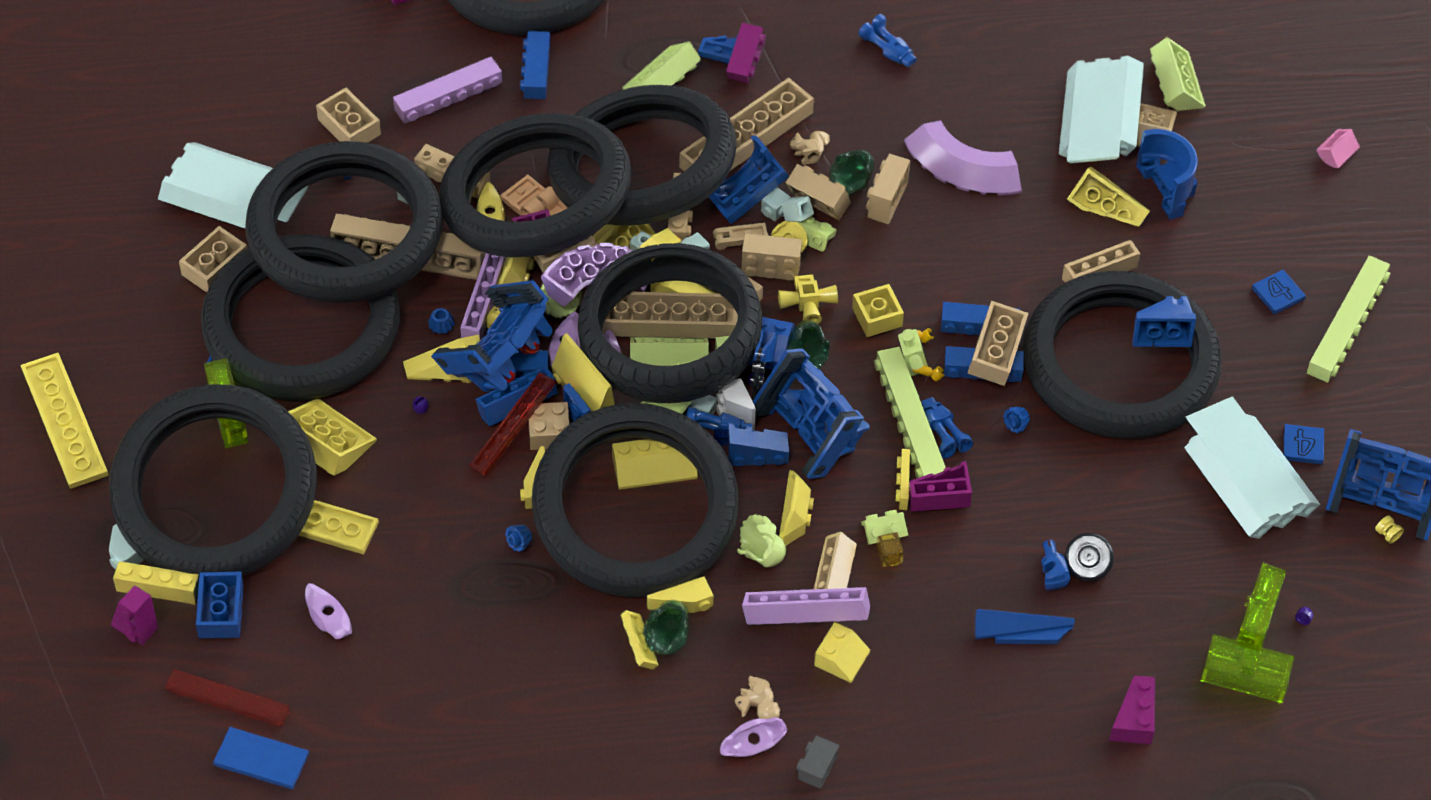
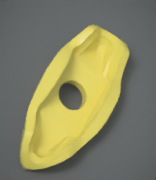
(490, 198)

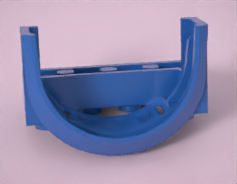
(749, 184)

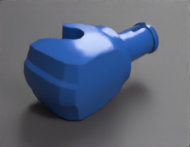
(1059, 574)

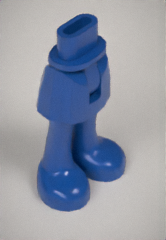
(895, 49)
(940, 418)
(715, 422)

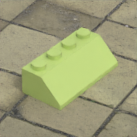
(667, 67)
(1176, 76)
(667, 350)

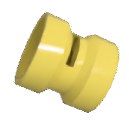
(1389, 529)

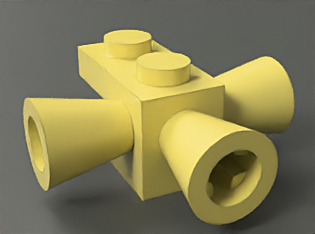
(808, 297)

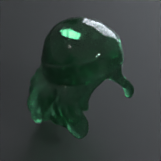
(852, 170)
(810, 338)
(667, 627)

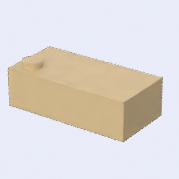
(997, 343)

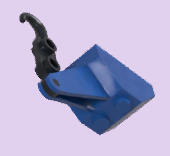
(772, 345)

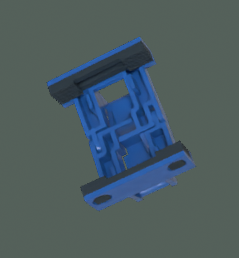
(515, 328)
(820, 405)
(1375, 463)

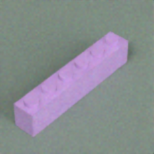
(447, 90)
(479, 304)
(806, 606)

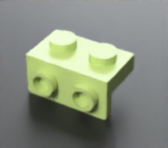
(817, 233)
(890, 523)

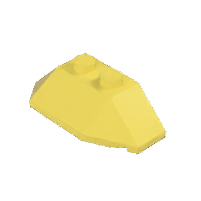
(516, 270)
(796, 508)

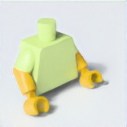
(914, 355)

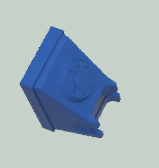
(1165, 324)

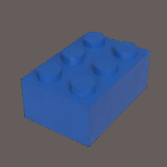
(219, 605)

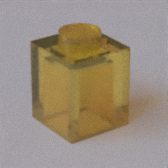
(890, 549)

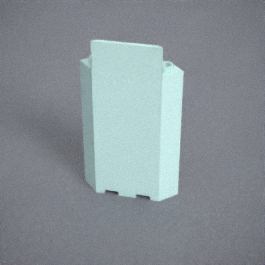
(1101, 109)
(217, 184)
(1247, 468)

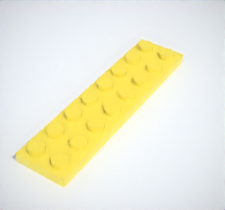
(64, 420)

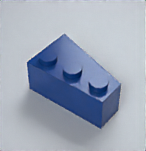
(757, 447)

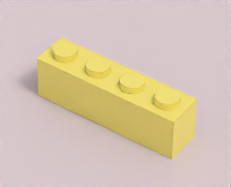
(157, 582)

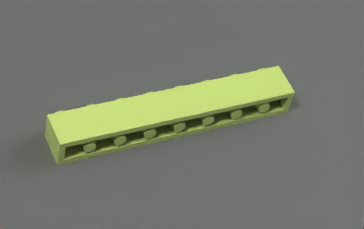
(1348, 319)
(909, 412)

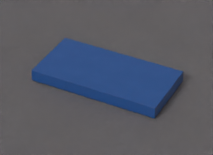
(261, 758)

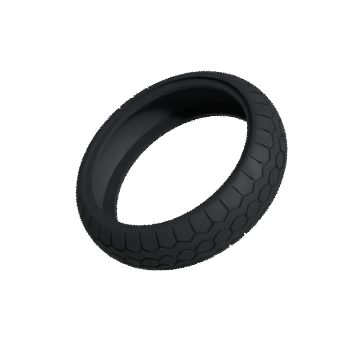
(671, 263)

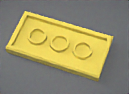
(339, 527)

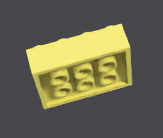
(575, 368)
(332, 436)

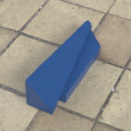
(1021, 627)

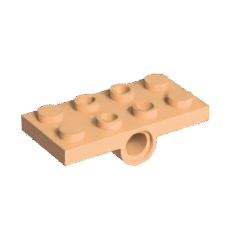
(530, 197)

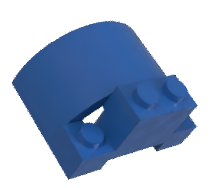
(1177, 176)

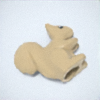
(810, 148)
(759, 696)

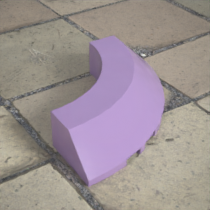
(962, 164)
(578, 269)

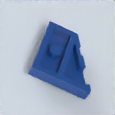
(717, 48)

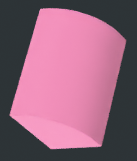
(1338, 147)

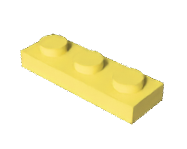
(903, 479)
(634, 627)

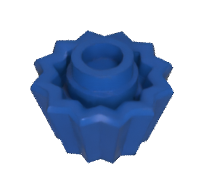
(441, 321)
(1016, 419)
(518, 537)

